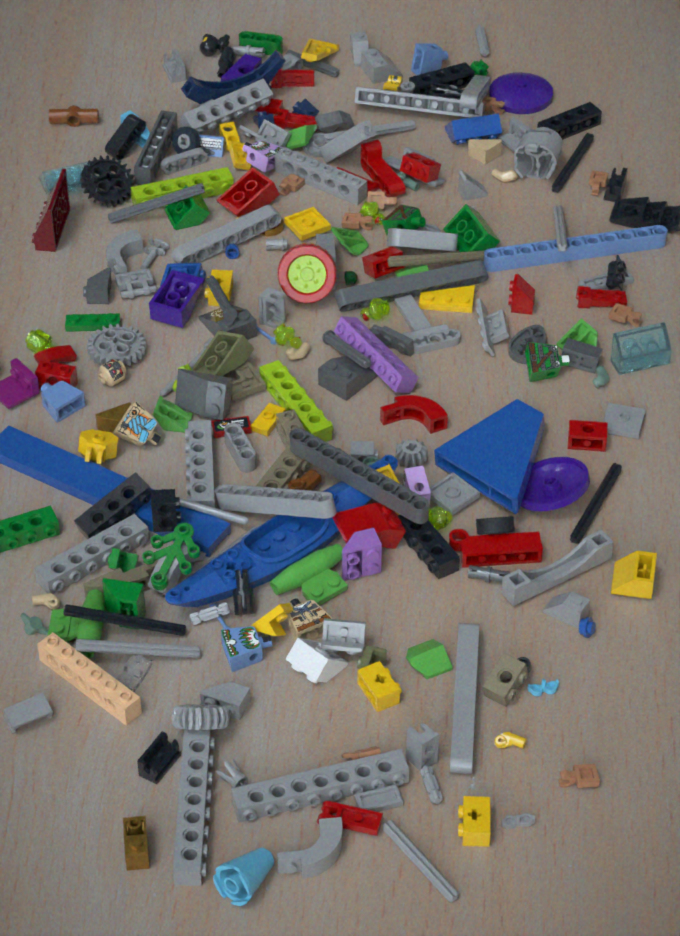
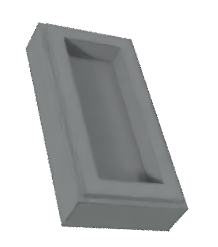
(379, 799)

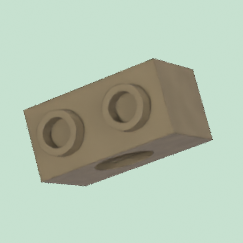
(505, 669)

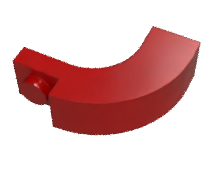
(415, 408)

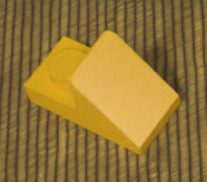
(271, 621)

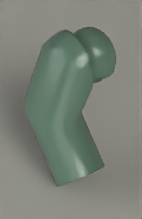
(408, 182)
(602, 377)

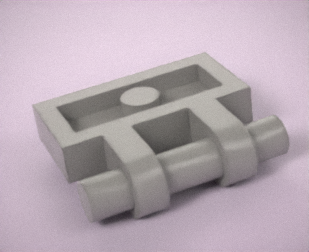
(135, 279)

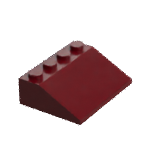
(53, 216)

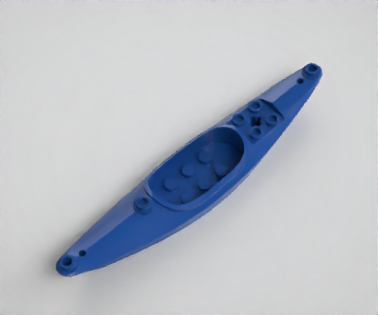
(268, 549)

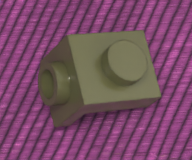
(372, 655)

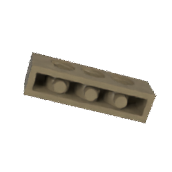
(284, 469)

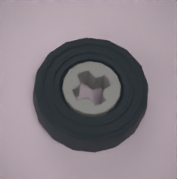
(179, 137)

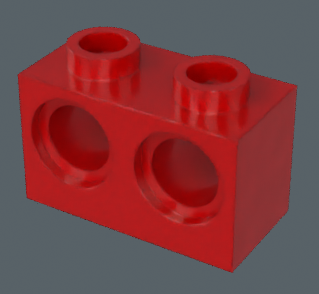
(420, 167)

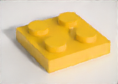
(307, 223)

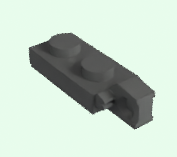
(394, 339)

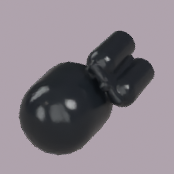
(211, 44)

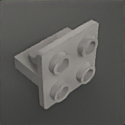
(516, 131)
(343, 636)

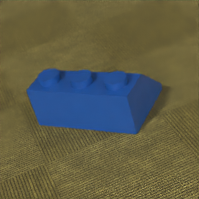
(474, 128)

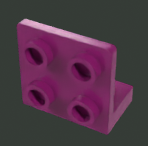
(18, 386)

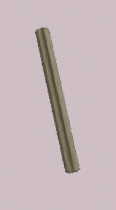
(440, 258)

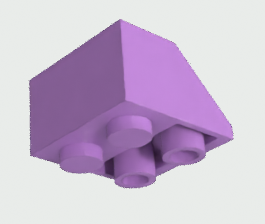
(361, 555)

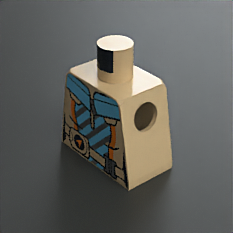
(137, 426)

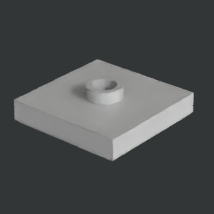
(624, 420)
(453, 493)

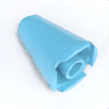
(243, 875)

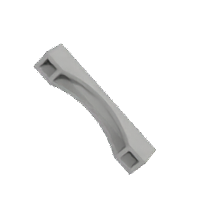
(527, 583)

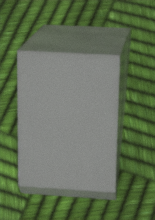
(469, 187)

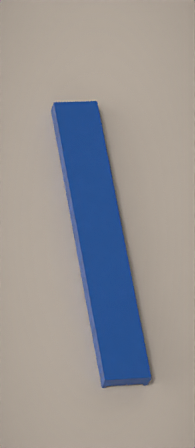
(93, 482)

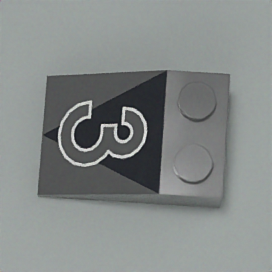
(244, 323)

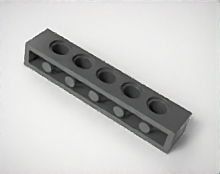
(155, 148)

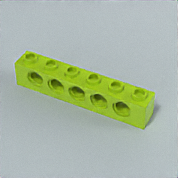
(214, 182)
(291, 396)

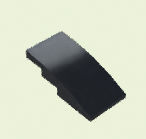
(643, 213)

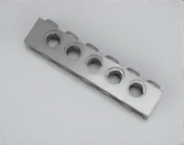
(205, 112)
(321, 176)
(200, 462)
(91, 554)

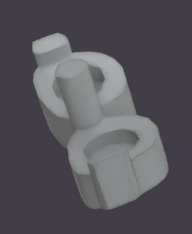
(522, 820)

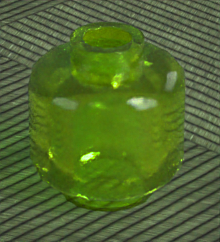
(38, 341)

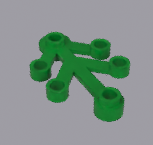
(171, 552)

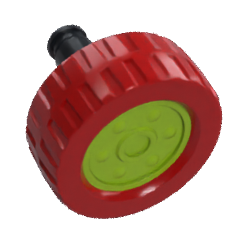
(307, 273)

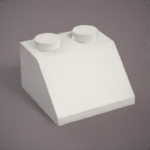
(315, 662)

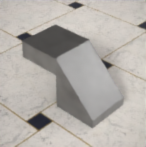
(331, 121)

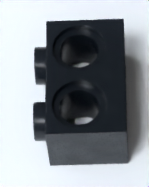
(164, 510)

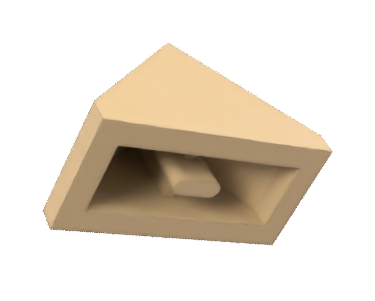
(484, 149)

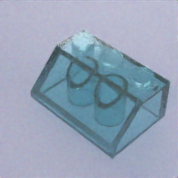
(73, 173)
(641, 348)

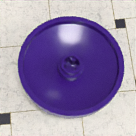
(522, 92)
(555, 484)

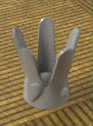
(238, 779)

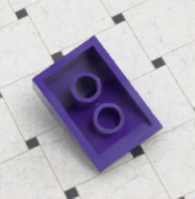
(176, 298)

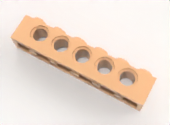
(89, 679)

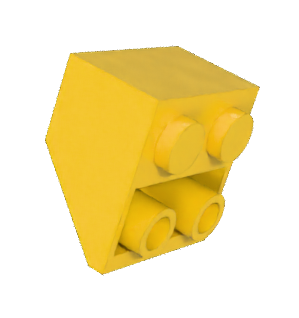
(634, 575)

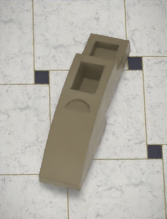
(139, 575)

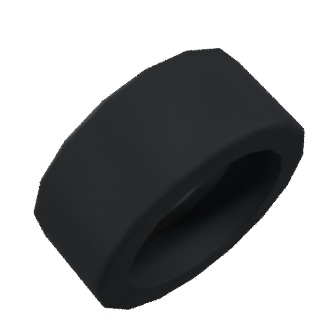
(495, 525)

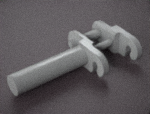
(154, 251)

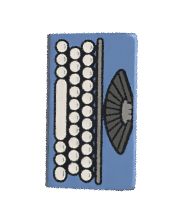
(212, 145)

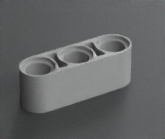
(240, 447)

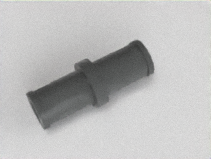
(487, 574)

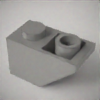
(229, 694)

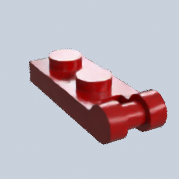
(353, 817)

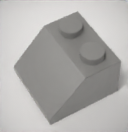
(378, 66)

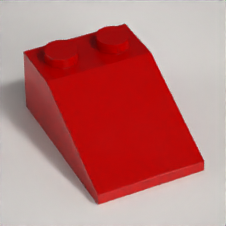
(249, 193)
(371, 516)

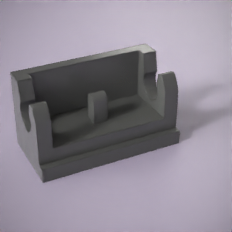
(582, 355)

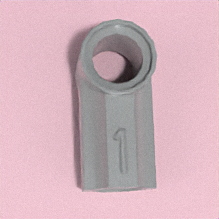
(292, 62)

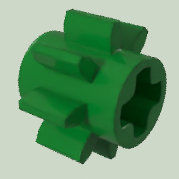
(479, 68)

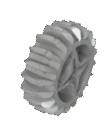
(200, 716)

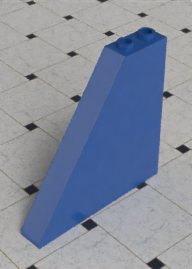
(497, 453)

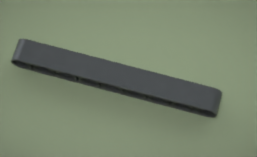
(389, 289)
(359, 476)

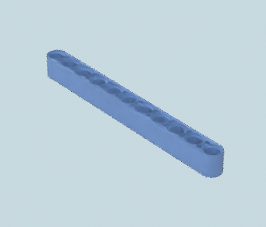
(577, 248)

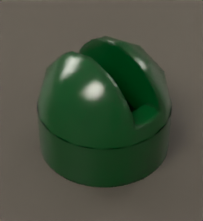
(350, 277)

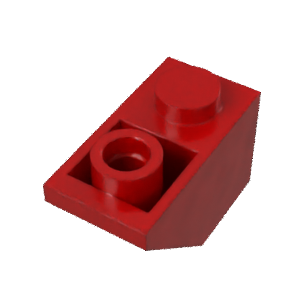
(522, 296)

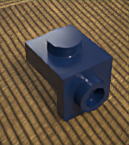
(305, 108)
(259, 118)

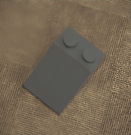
(344, 377)
(204, 393)

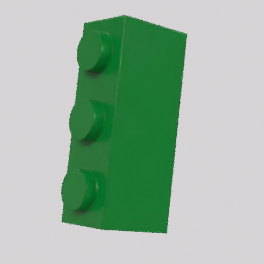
(472, 231)

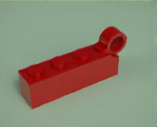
(497, 548)

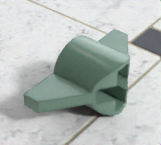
(33, 625)

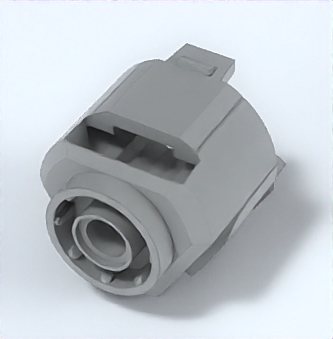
(538, 153)

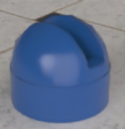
(232, 251)

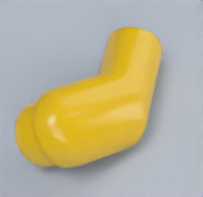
(508, 739)

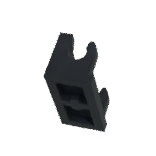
(616, 185)
(158, 758)

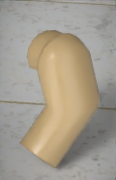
(505, 176)
(298, 354)
(48, 600)

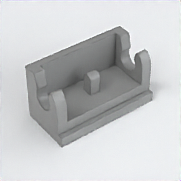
(174, 67)
(272, 307)
(27, 711)
(422, 747)

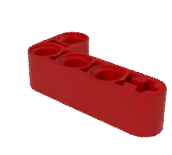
(379, 170)

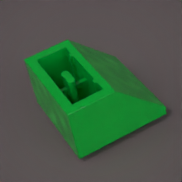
(124, 598)

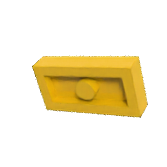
(238, 155)
(267, 419)

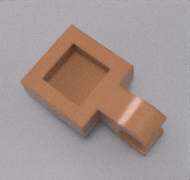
(492, 104)
(597, 180)
(291, 183)
(380, 198)
(355, 220)
(624, 313)
(362, 753)
(582, 775)

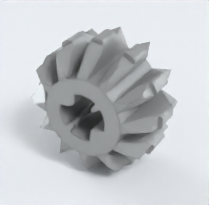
(411, 453)

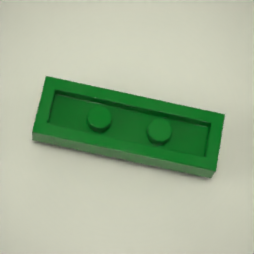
(90, 322)

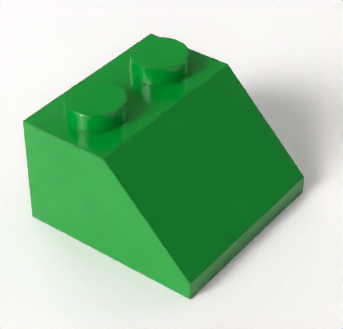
(187, 212)

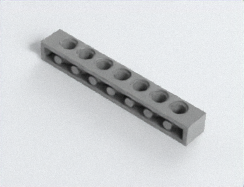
(415, 102)
(319, 785)
(193, 809)

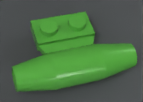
(313, 576)
(72, 627)

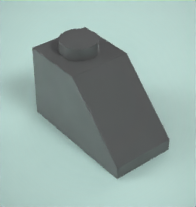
(98, 288)

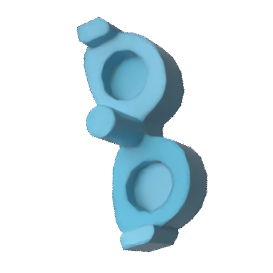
(549, 688)

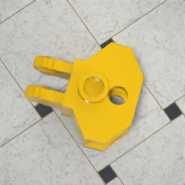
(97, 445)

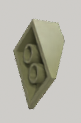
(224, 354)

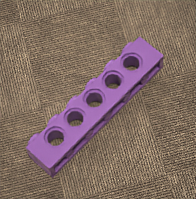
(383, 360)

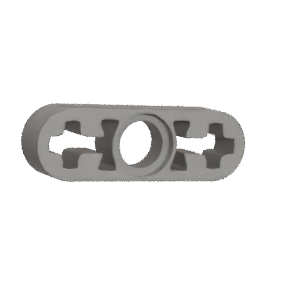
(172, 164)
(446, 339)

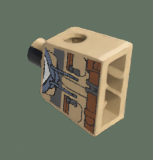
(306, 619)

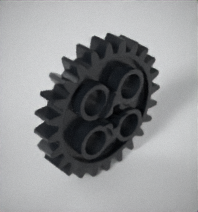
(107, 181)

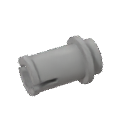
(276, 244)

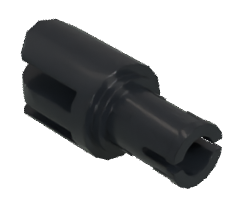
(226, 60)
(445, 90)
(242, 588)

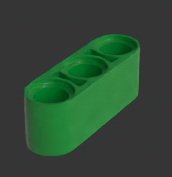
(268, 41)

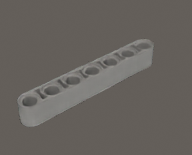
(475, 92)
(230, 233)
(275, 501)

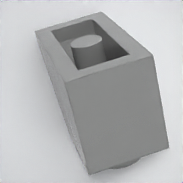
(358, 43)
(568, 608)

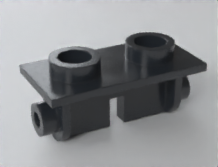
(616, 274)

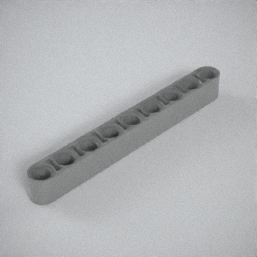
(464, 699)

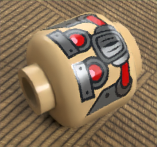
(112, 372)

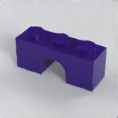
(243, 66)

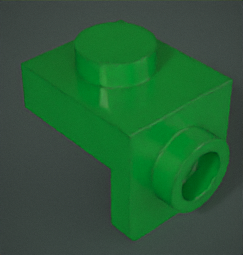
(122, 560)

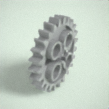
(117, 344)

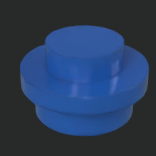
(587, 627)

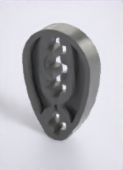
(520, 340)

